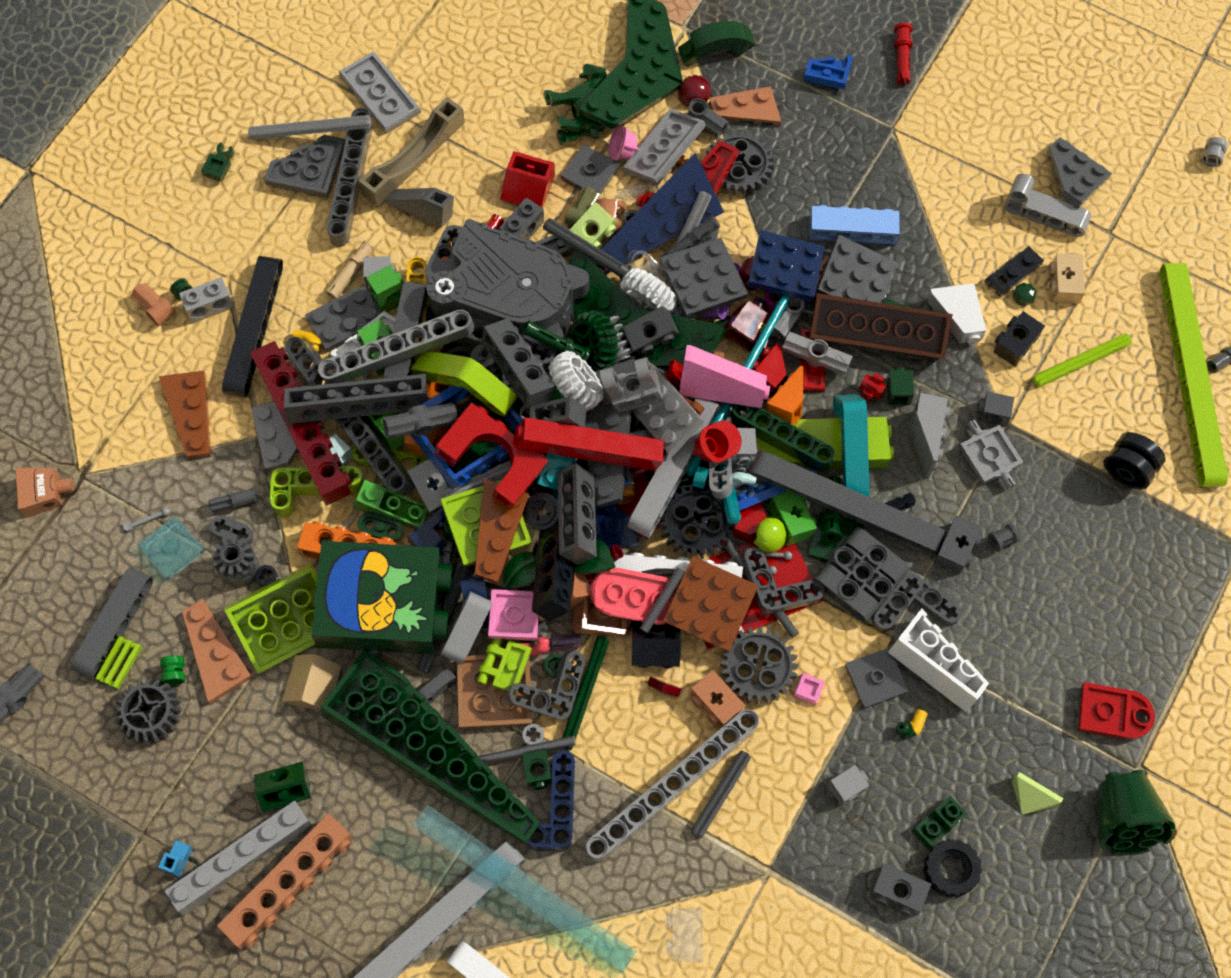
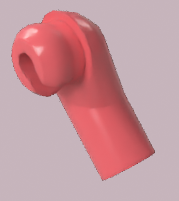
(539, 648)

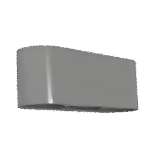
(466, 627)

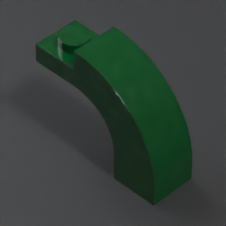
(715, 37)

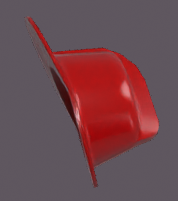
(717, 442)

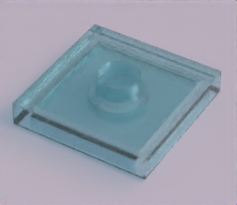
(171, 548)

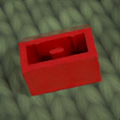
(527, 178)

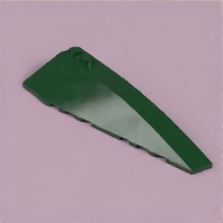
(399, 724)

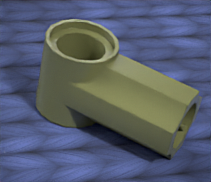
(582, 204)

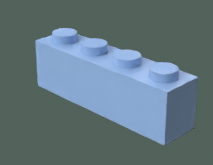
(858, 225)

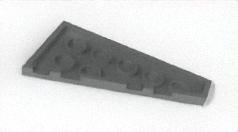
(609, 477)

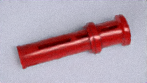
(903, 45)

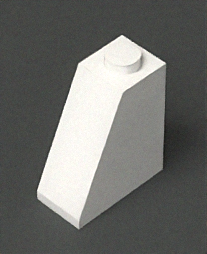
(963, 303)

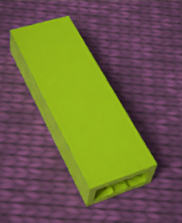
(829, 431)

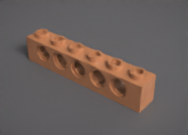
(233, 924)

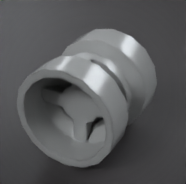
(1214, 152)

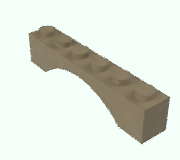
(387, 177)

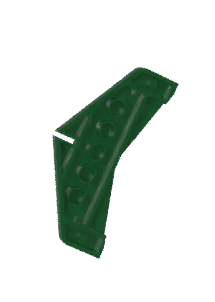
(645, 73)
(608, 298)

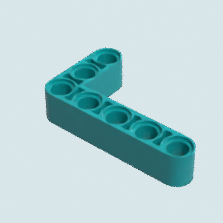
(854, 441)

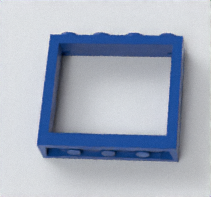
(483, 464)

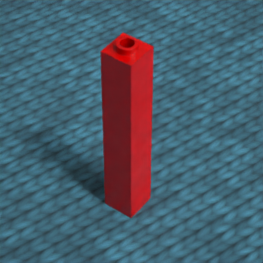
(589, 444)

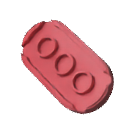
(628, 594)

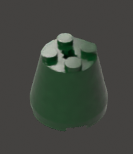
(1132, 814)

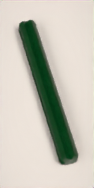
(586, 688)

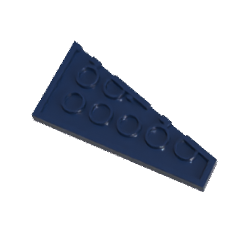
(664, 212)

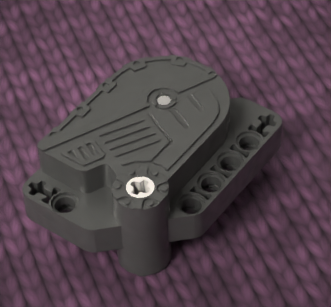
(500, 279)

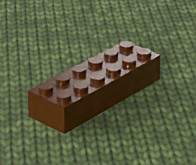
(880, 326)

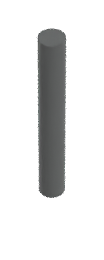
(662, 600)

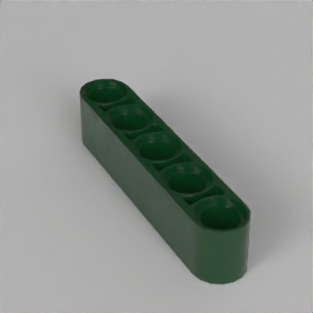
(789, 444)

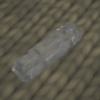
(634, 191)

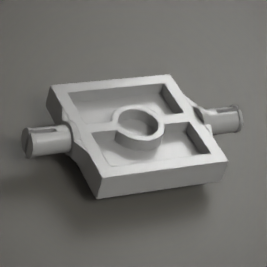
(991, 454)

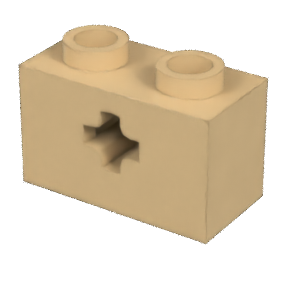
(1067, 278)

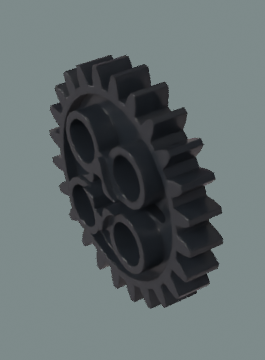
(706, 539)

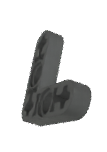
(772, 592)
(916, 596)
(557, 695)

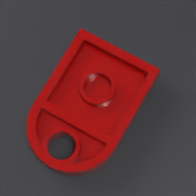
(1113, 712)

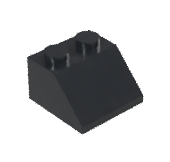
(656, 648)

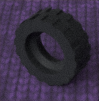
(966, 855)

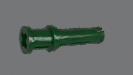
(554, 341)
(832, 526)

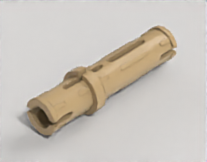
(354, 264)

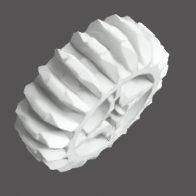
(647, 291)
(576, 379)

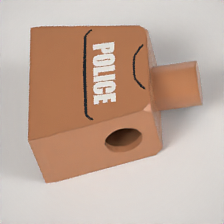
(40, 490)

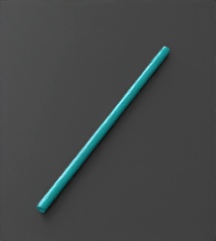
(749, 363)

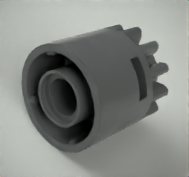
(235, 562)

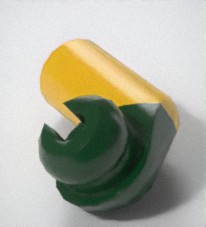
(913, 727)

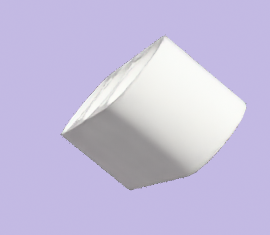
(472, 964)

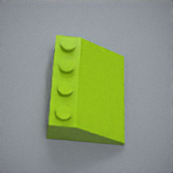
(276, 618)

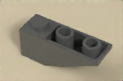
(425, 203)

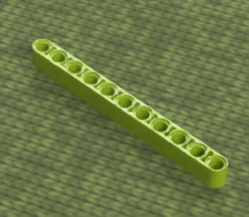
(1193, 376)

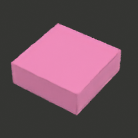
(809, 688)

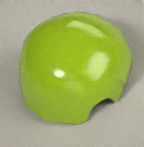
(770, 535)

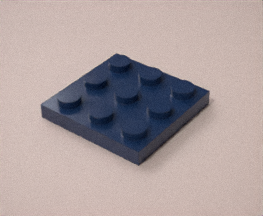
(786, 266)

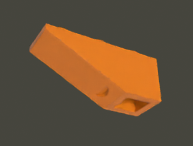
(789, 399)

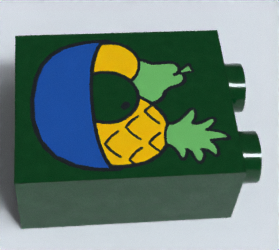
(380, 597)

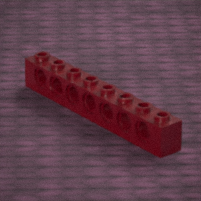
(332, 487)

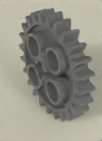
(752, 153)
(779, 671)

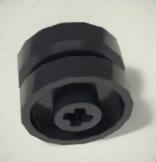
(1134, 460)

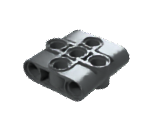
(864, 597)

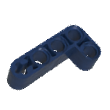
(558, 801)

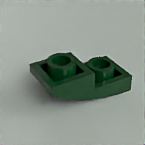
(939, 822)

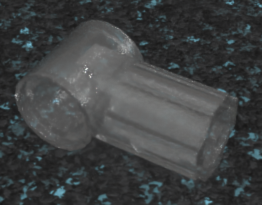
(648, 265)

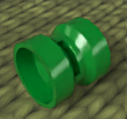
(172, 670)

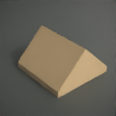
(311, 681)

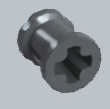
(1004, 537)

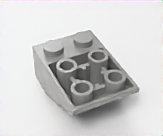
(928, 430)

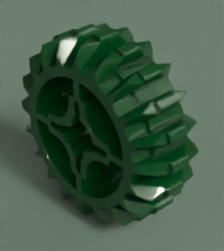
(596, 332)

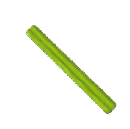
(1082, 360)

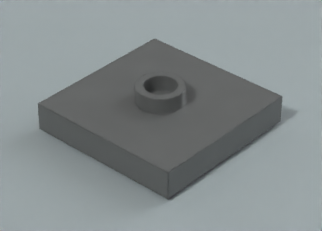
(590, 170)
(876, 678)

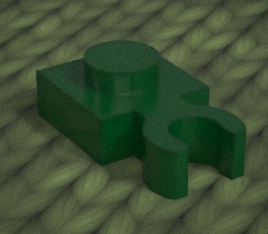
(219, 164)

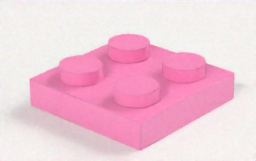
(512, 615)

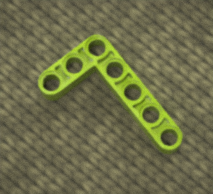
(466, 374)

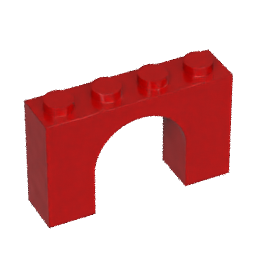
(478, 426)

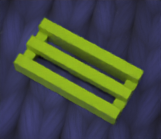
(111, 658)

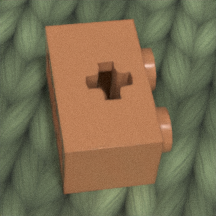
(714, 687)

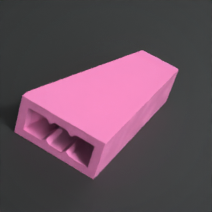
(721, 380)

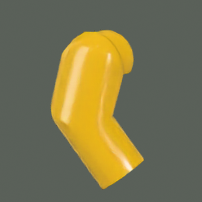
(309, 337)

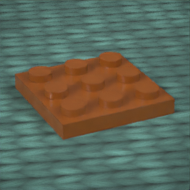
(710, 603)

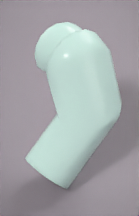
(743, 478)

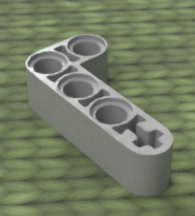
(1045, 209)

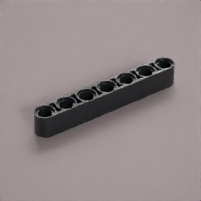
(252, 326)

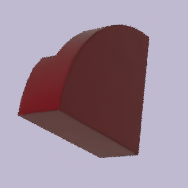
(664, 687)

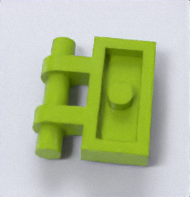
(511, 667)

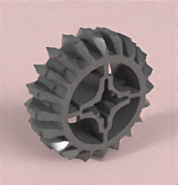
(128, 715)

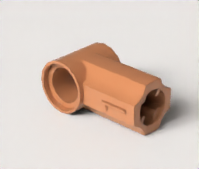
(156, 307)

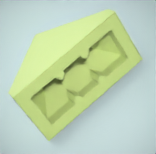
(1032, 795)

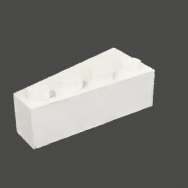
(938, 662)

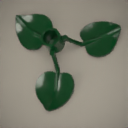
(522, 567)

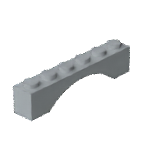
(211, 875)

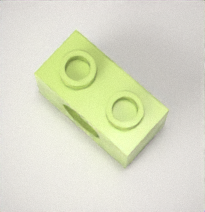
(598, 216)

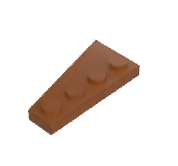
(189, 407)
(496, 532)

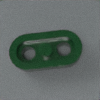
(381, 527)

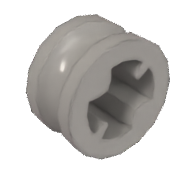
(527, 729)

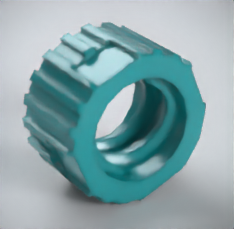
(700, 477)

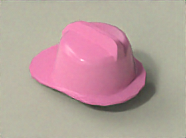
(622, 144)

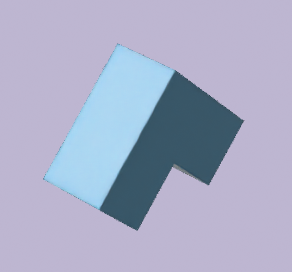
(176, 860)

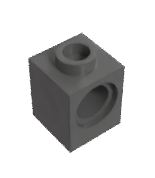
(995, 408)

